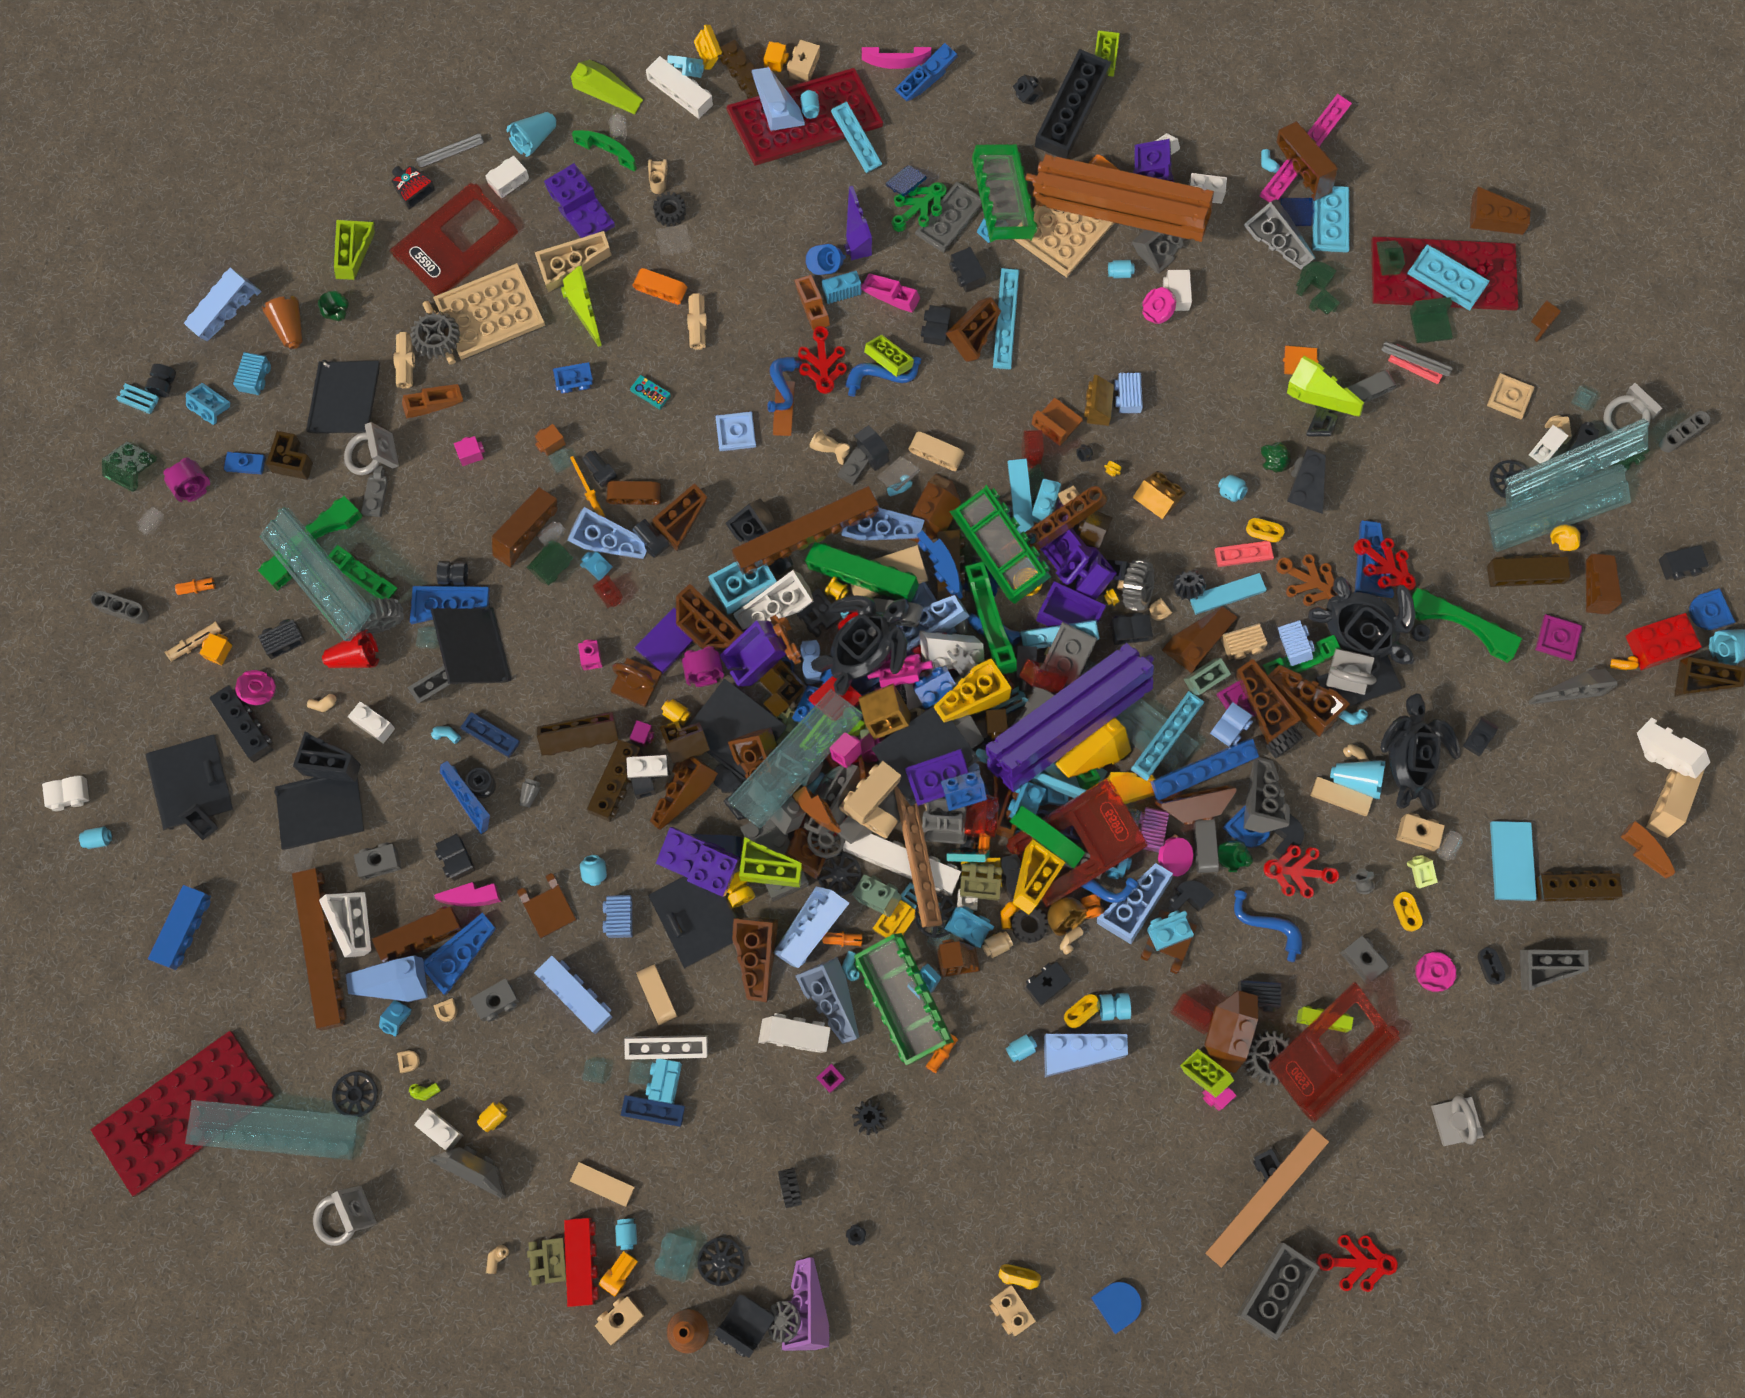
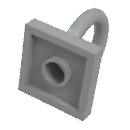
(1638, 400)
(380, 445)
(1350, 671)
(1457, 1121)
(353, 1211)

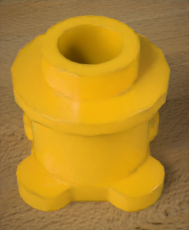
(836, 589)

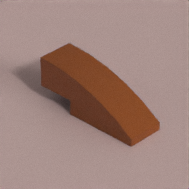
(812, 302)
(431, 400)
(783, 418)
(816, 809)
(1648, 849)

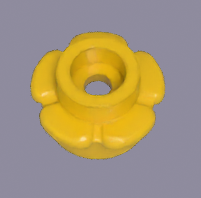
(1112, 468)
(1111, 597)

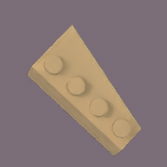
(564, 258)
(1674, 803)

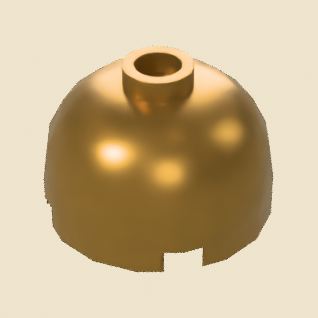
(1066, 914)

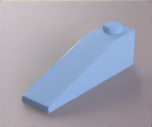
(777, 103)

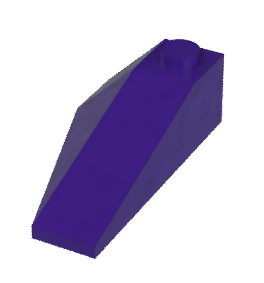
(858, 234)

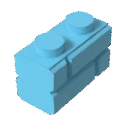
(1046, 500)
(664, 1081)

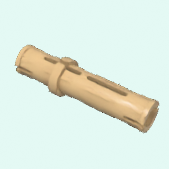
(173, 653)

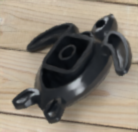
(1367, 623)
(864, 641)
(1416, 752)

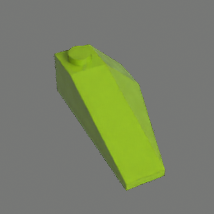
(603, 84)
(578, 297)
(1317, 388)

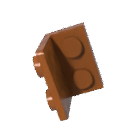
(1056, 421)

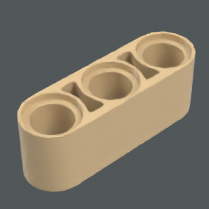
(936, 451)
(878, 822)
(656, 994)

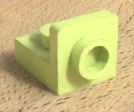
(1423, 871)

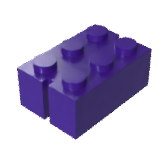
(1068, 607)
(754, 652)

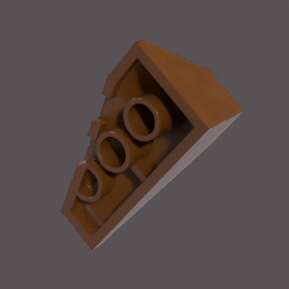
(1197, 640)
(1312, 703)
(752, 749)
(689, 782)
(755, 945)

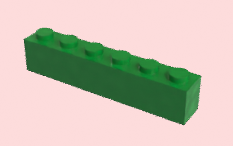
(862, 572)

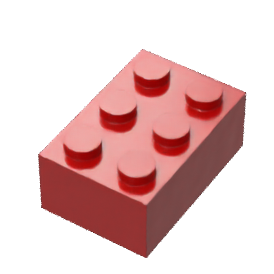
(1663, 641)

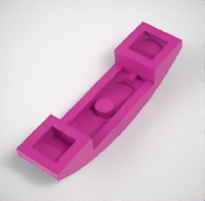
(896, 60)

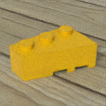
(1035, 876)

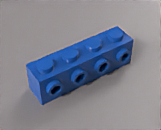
(180, 927)

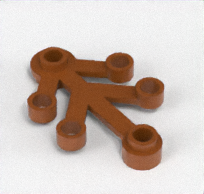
(1312, 580)
(781, 627)

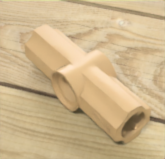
(697, 321)
(404, 360)

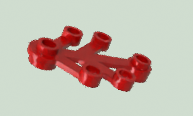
(821, 363)
(1387, 565)
(1297, 871)
(1360, 1263)

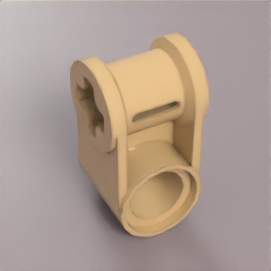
(657, 173)

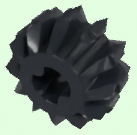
(1189, 585)
(874, 1122)

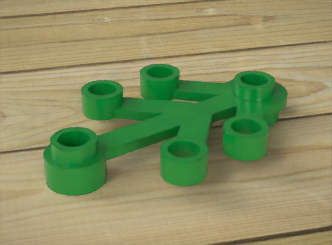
(919, 203)

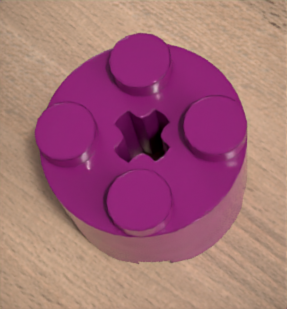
(186, 480)
(702, 667)

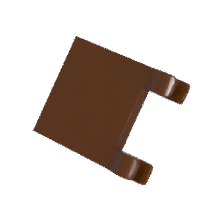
(548, 910)
(1176, 951)

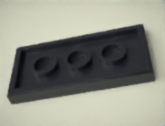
(1385, 684)

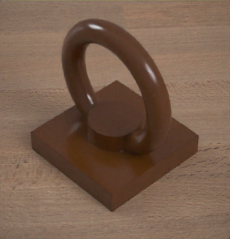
(635, 681)

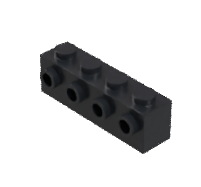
(241, 723)

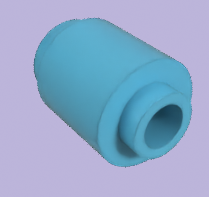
(810, 104)
(1120, 269)
(95, 838)
(1021, 1048)
(626, 1234)

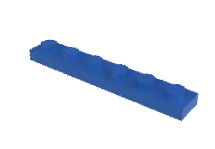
(1204, 769)

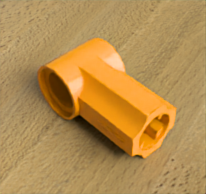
(615, 1278)

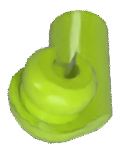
(423, 1093)

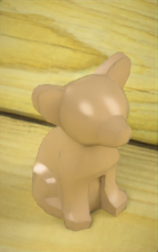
(824, 443)

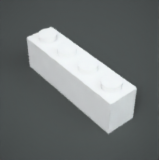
(679, 87)
(666, 1047)

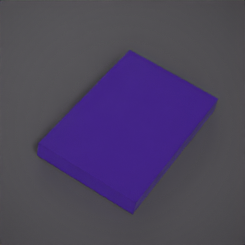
(664, 643)
(927, 776)

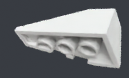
(783, 598)

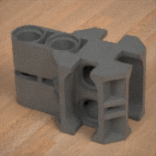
(943, 824)

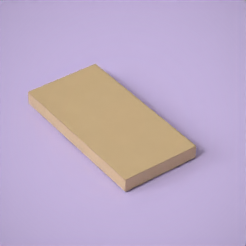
(905, 561)

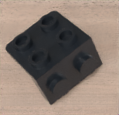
(744, 1326)

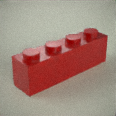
(579, 1262)

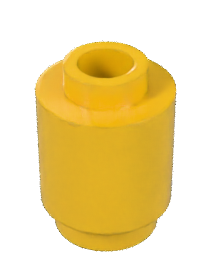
(675, 711)
(492, 1116)

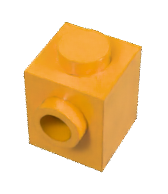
(775, 56)
(215, 648)

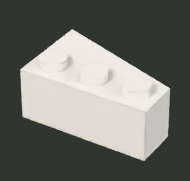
(935, 648)
(1670, 751)
(348, 921)
(794, 1033)

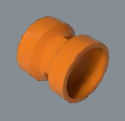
(1092, 904)

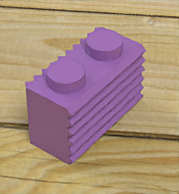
(1153, 827)

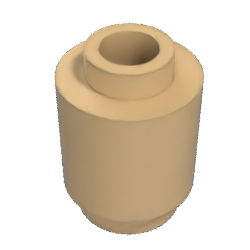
(997, 944)

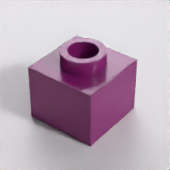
(642, 734)
(830, 1071)

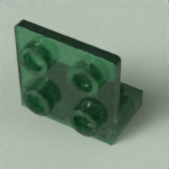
(1431, 320)
(125, 464)

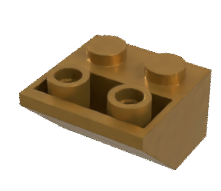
(1099, 401)
(1159, 494)
(884, 711)

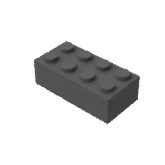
(775, 840)
(1278, 1291)

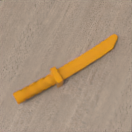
(590, 495)

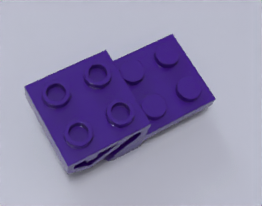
(1154, 159)
(578, 202)
(1080, 563)
(698, 860)

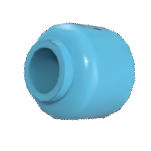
(1232, 488)
(593, 870)

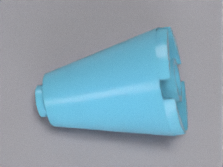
(531, 132)
(1728, 646)
(1360, 776)

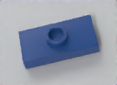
(244, 463)

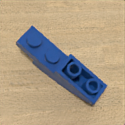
(927, 74)
(944, 564)

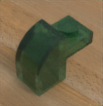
(1317, 274)

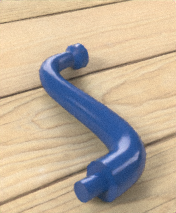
(776, 369)
(856, 374)
(1104, 894)
(1293, 934)

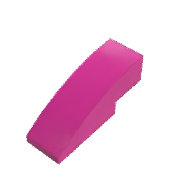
(891, 292)
(470, 896)

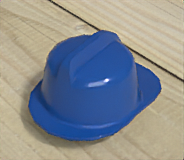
(824, 259)

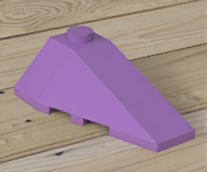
(809, 1301)

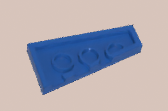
(1364, 584)
(429, 597)
(466, 798)
(455, 955)

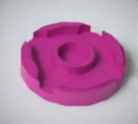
(1159, 305)
(255, 687)
(1176, 856)
(1430, 976)

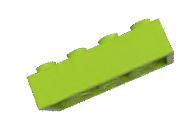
(1107, 48)
(889, 355)
(1307, 1015)
(1206, 1073)

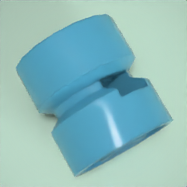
(1115, 1006)

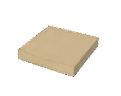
(1510, 396)

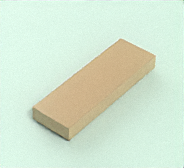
(1341, 796)
(602, 1184)

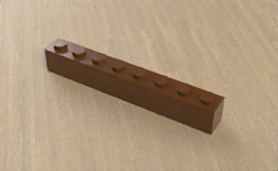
(805, 530)
(318, 950)

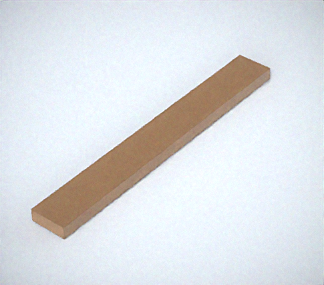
(918, 862)
(1267, 1197)

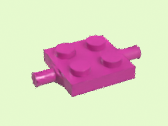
(908, 674)

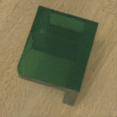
(1324, 302)

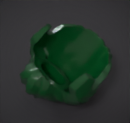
(333, 305)
(1276, 457)
(1234, 855)

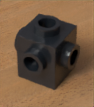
(1028, 89)

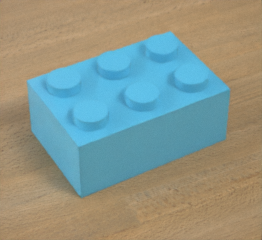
(737, 589)

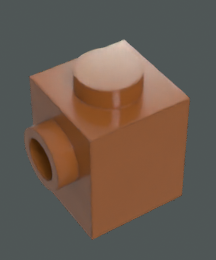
(549, 440)

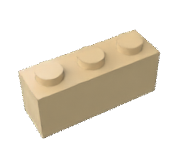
(871, 792)

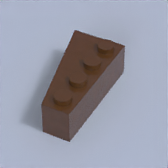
(1307, 159)
(523, 526)
(1266, 702)
(417, 935)

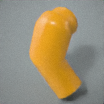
(1631, 664)
(1006, 914)

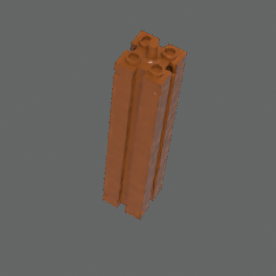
(1122, 197)

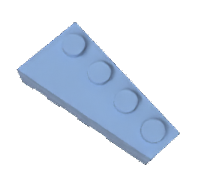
(221, 304)
(936, 618)
(1129, 916)
(810, 926)
(573, 995)
(1078, 1051)

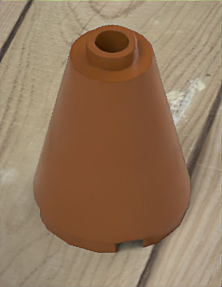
(285, 319)
(696, 1327)

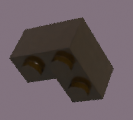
(285, 457)
(1094, 529)
(784, 687)
(991, 724)
(685, 741)

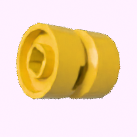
(739, 892)

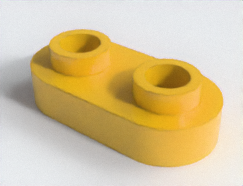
(1265, 530)
(1409, 911)
(1082, 1011)
(1021, 1276)

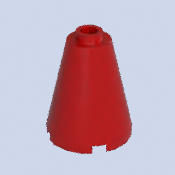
(353, 653)

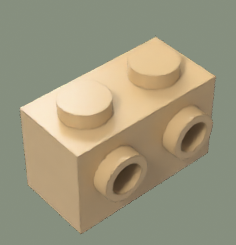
(1012, 1311)

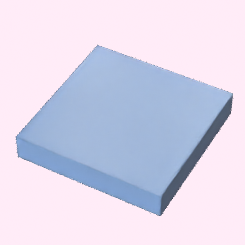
(735, 431)

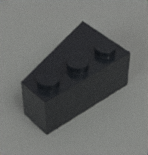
(1309, 481)
(323, 760)

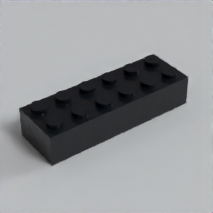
(1072, 104)

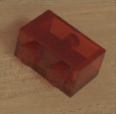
(1032, 447)
(1043, 676)
(982, 818)
(1192, 1013)

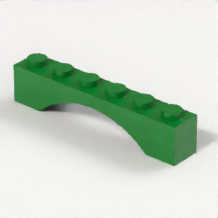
(339, 516)
(989, 617)
(1498, 641)

